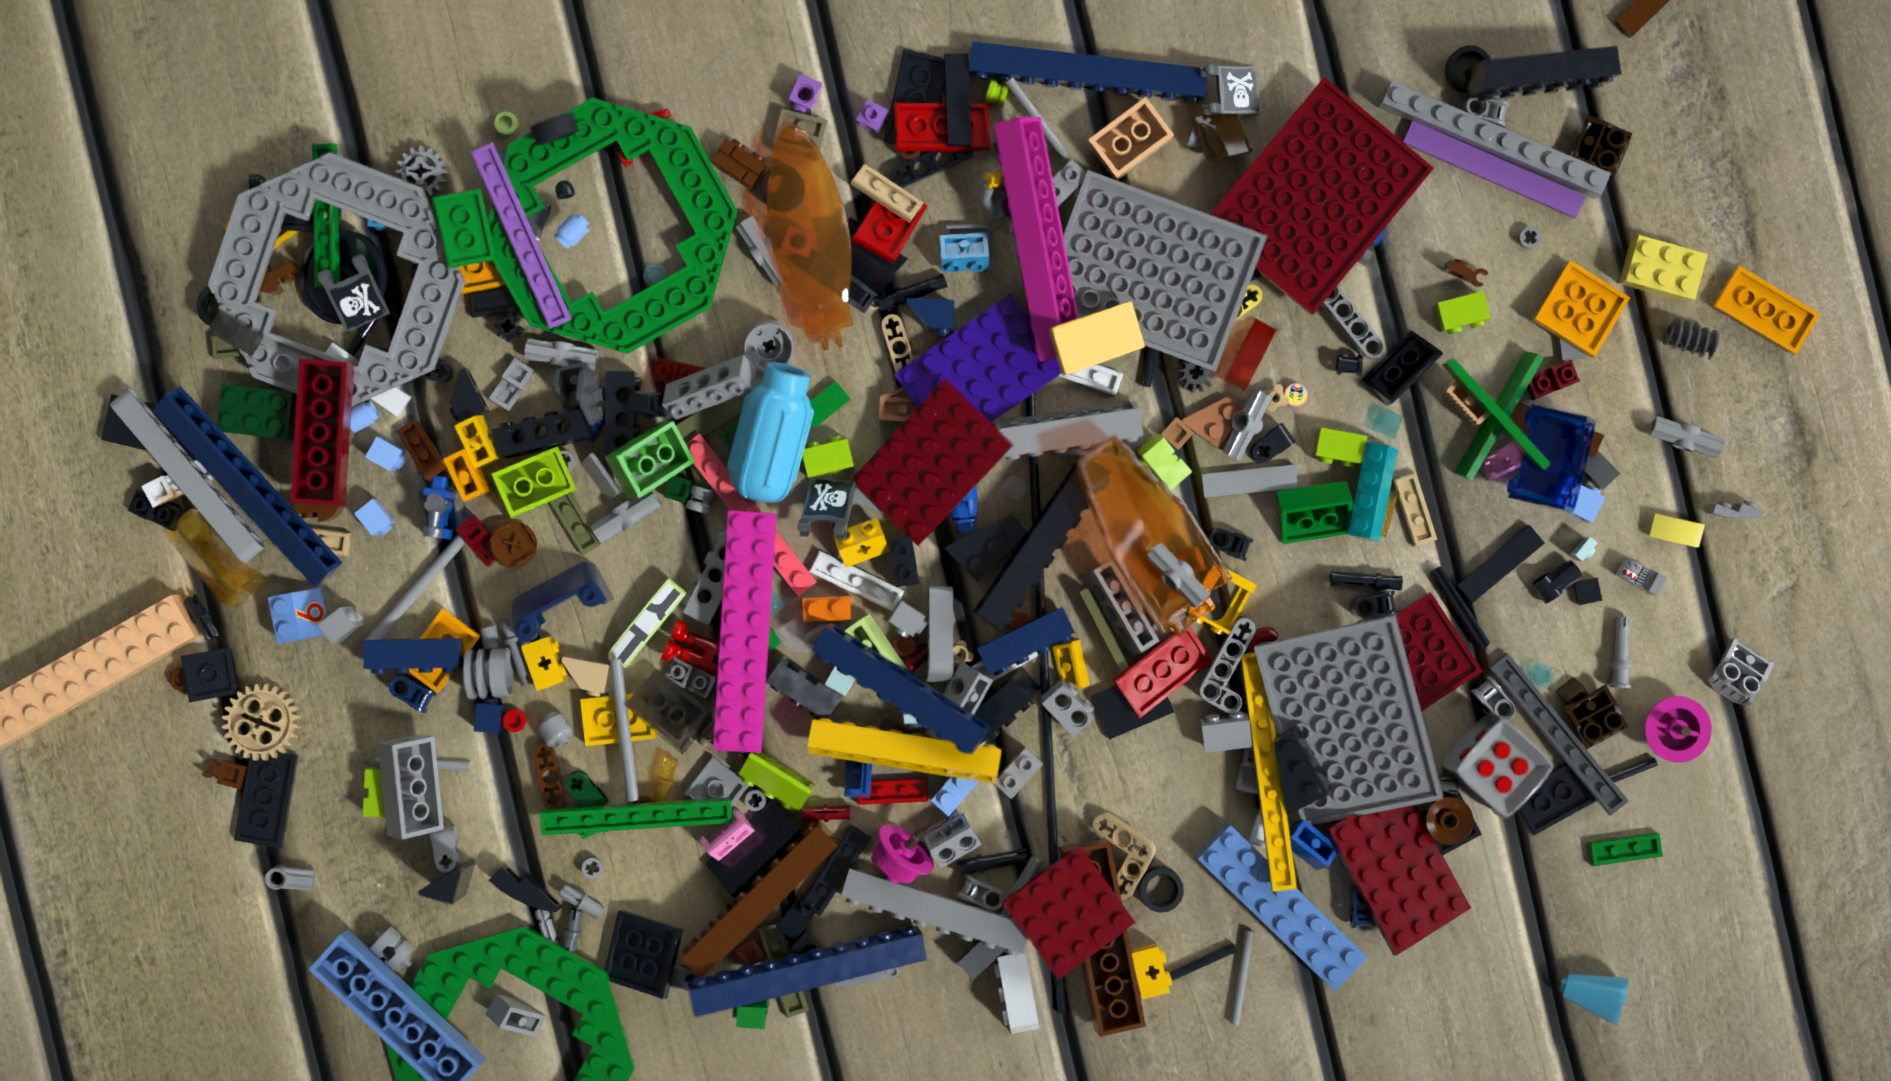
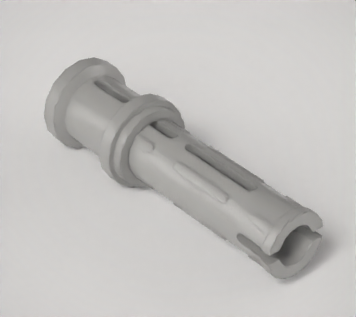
(1621, 663)

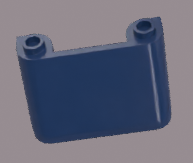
(579, 580)

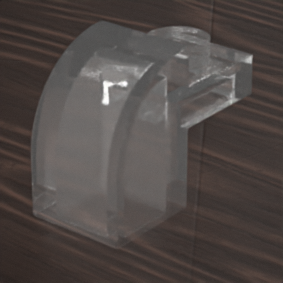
(795, 638)

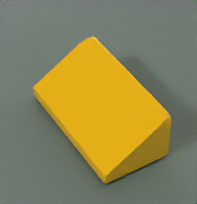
(1071, 663)

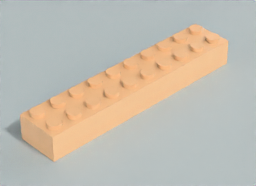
(94, 668)

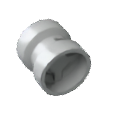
(701, 494)

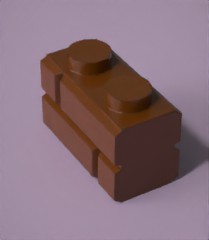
(739, 164)

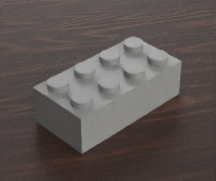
(410, 786)

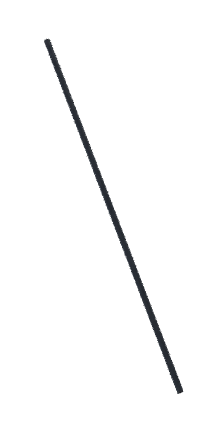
(1045, 686)

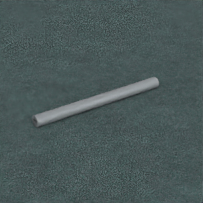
(417, 588)
(624, 730)

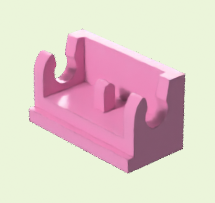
(1502, 461)
(728, 836)

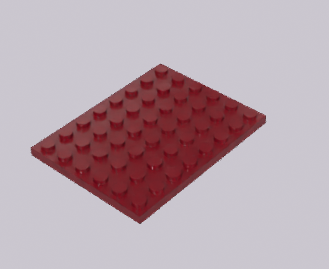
(1322, 193)

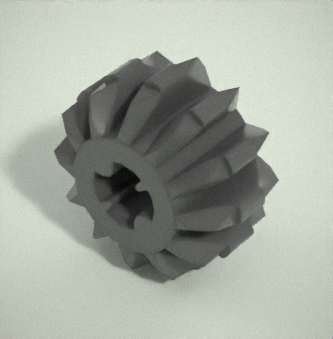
(1188, 378)

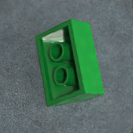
(1314, 512)

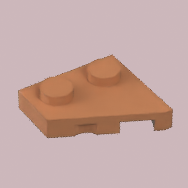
(896, 406)
(1214, 421)

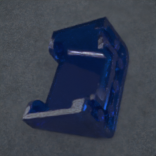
(1566, 444)

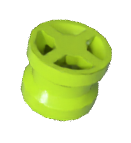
(997, 93)

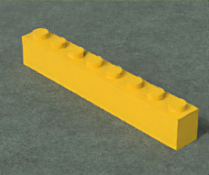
(902, 751)

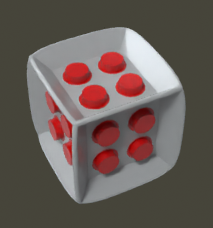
(1497, 765)

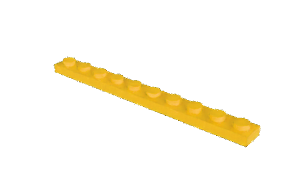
(1268, 779)

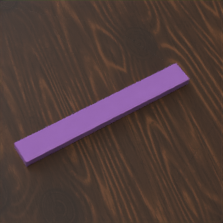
(1493, 169)
(521, 235)

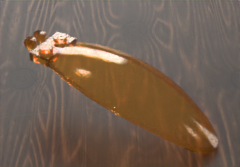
(810, 234)

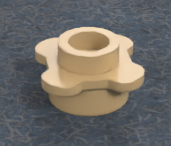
(1281, 400)
(966, 655)

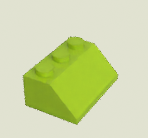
(776, 780)

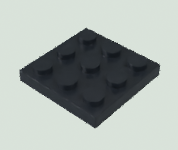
(643, 953)

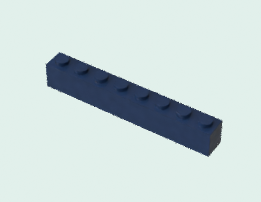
(901, 689)

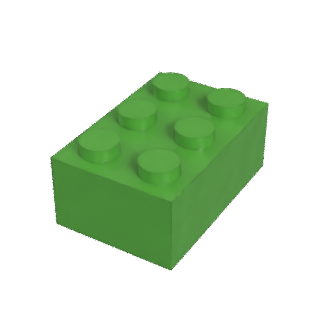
(650, 459)

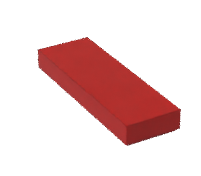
(897, 791)

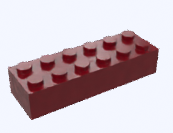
(322, 432)

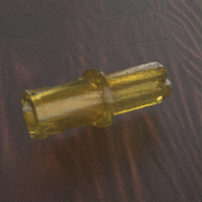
(665, 779)

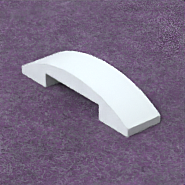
(165, 489)

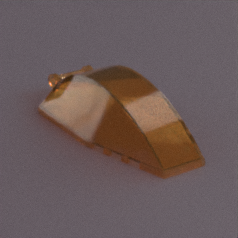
(1137, 514)

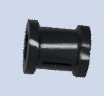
(1349, 365)

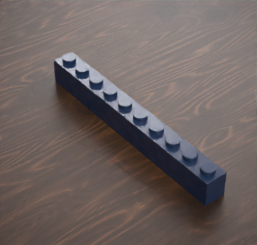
(1087, 71)
(247, 486)
(806, 970)

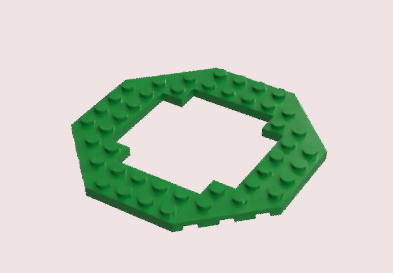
(695, 188)
(543, 966)

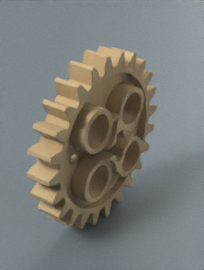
(269, 702)

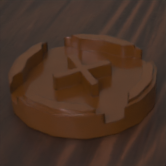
(513, 545)

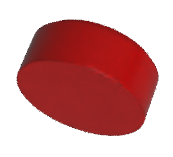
(514, 720)

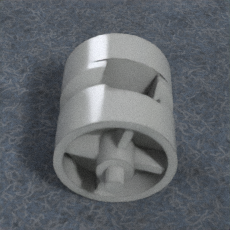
(392, 949)

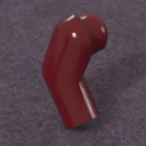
(1262, 635)

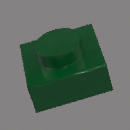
(678, 489)

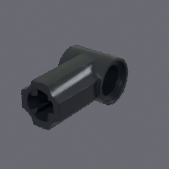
(1552, 584)

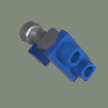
(438, 507)

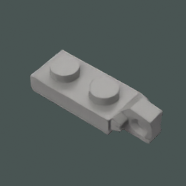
(879, 976)

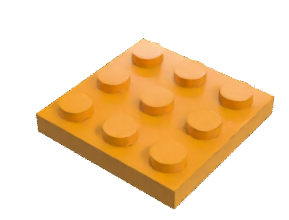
(1581, 309)

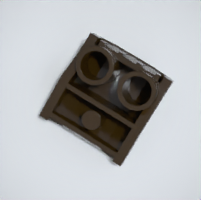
(1221, 136)
(1599, 141)
(1596, 716)

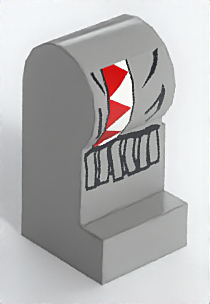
(1641, 576)

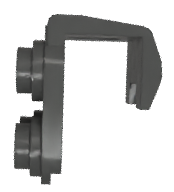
(586, 389)

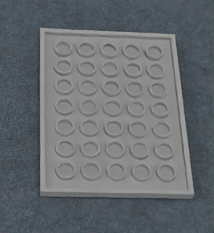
(1166, 258)
(1358, 714)

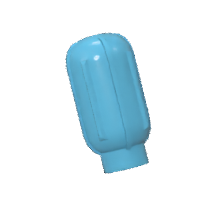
(771, 434)

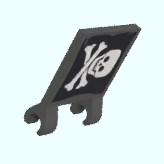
(1235, 90)
(355, 298)
(827, 502)

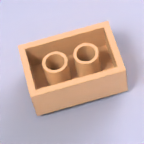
(1130, 139)

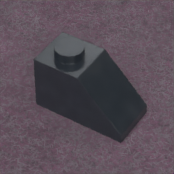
(467, 398)

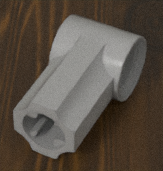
(292, 878)

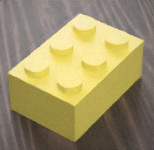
(1663, 268)

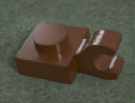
(1460, 270)

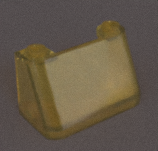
(230, 586)

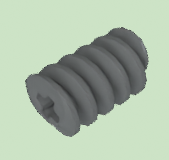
(1693, 337)

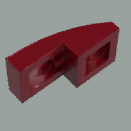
(477, 538)

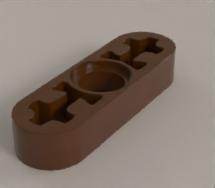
(558, 792)

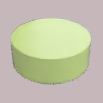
(506, 123)

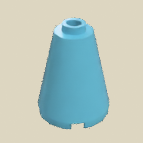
(1596, 994)

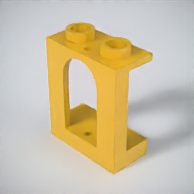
(1225, 623)

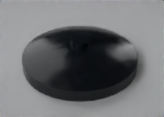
(350, 245)

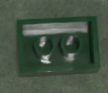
(257, 412)

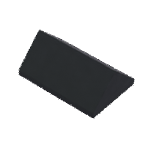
(871, 268)
(1401, 367)
(450, 886)

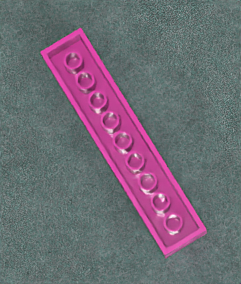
(1036, 228)
(745, 631)

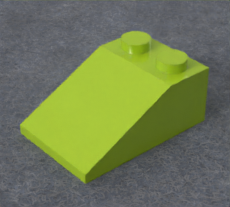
(533, 482)

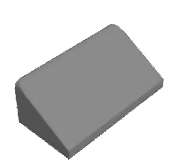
(601, 476)

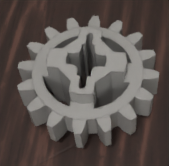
(422, 162)

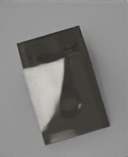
(669, 711)

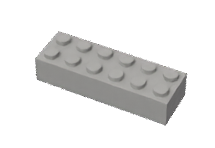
(1071, 429)

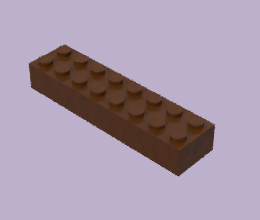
(756, 903)
(1111, 970)

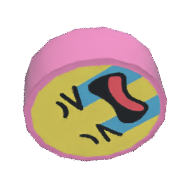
(1297, 394)

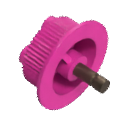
(1678, 729)
(901, 854)

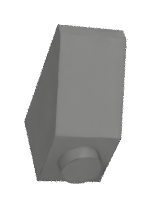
(514, 1015)

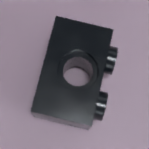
(903, 561)

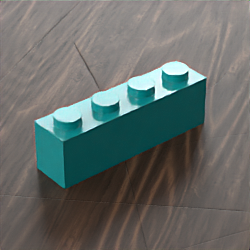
(1373, 492)

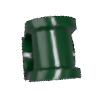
(589, 793)

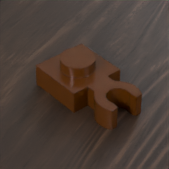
(228, 773)

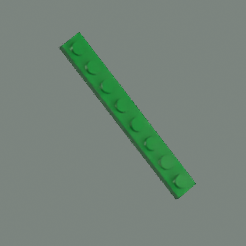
(636, 816)

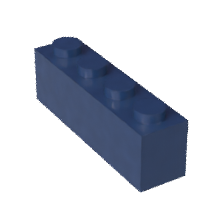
(1025, 640)
(413, 653)

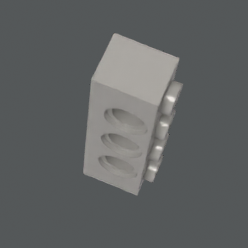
(709, 387)
(693, 605)
(1121, 607)

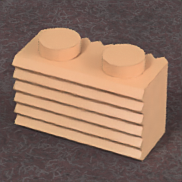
(1464, 403)

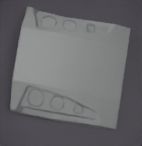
(1740, 674)

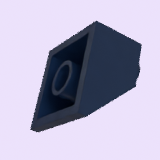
(934, 314)

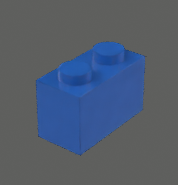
(1311, 845)

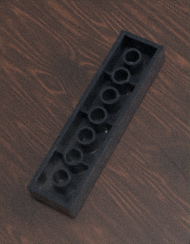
(1034, 552)

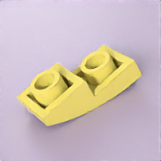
(1677, 530)

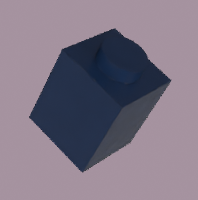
(489, 716)

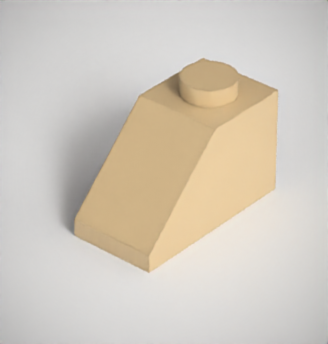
(588, 674)

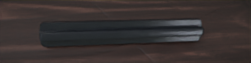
(1459, 607)

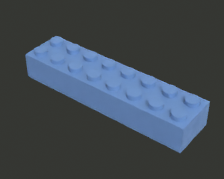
(1284, 912)
(395, 1011)

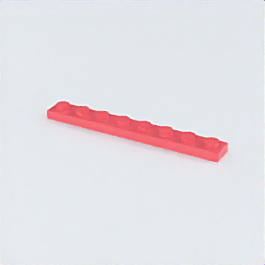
(718, 477)

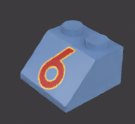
(297, 615)

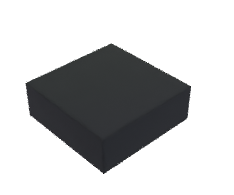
(1587, 591)

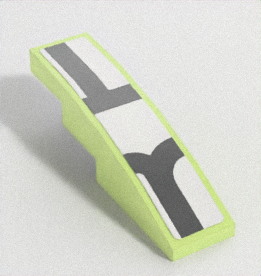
(647, 622)

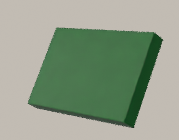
(464, 228)

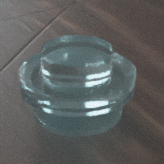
(654, 274)
(1541, 675)

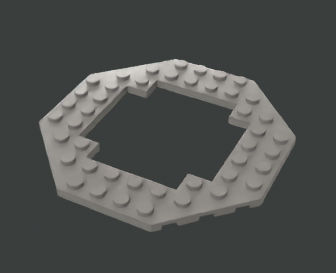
(369, 194)

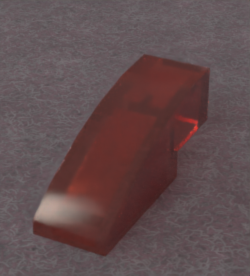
(1249, 355)

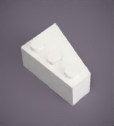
(1016, 993)

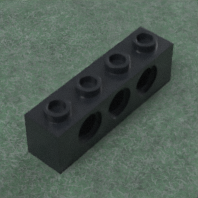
(615, 383)
(506, 436)

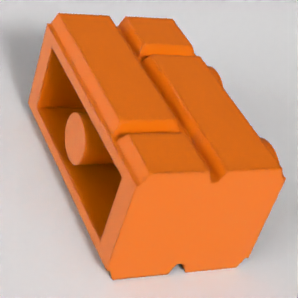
(827, 608)

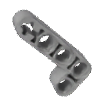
(940, 634)
(1231, 662)

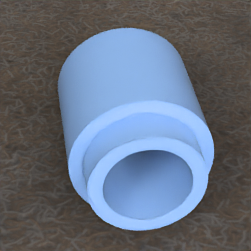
(572, 230)
(363, 416)

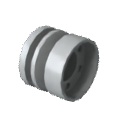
(764, 331)
(483, 673)

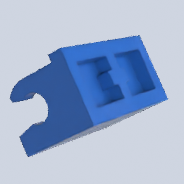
(858, 779)

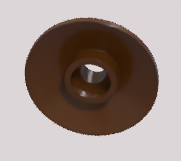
(1461, 822)

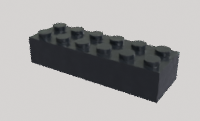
(1542, 73)

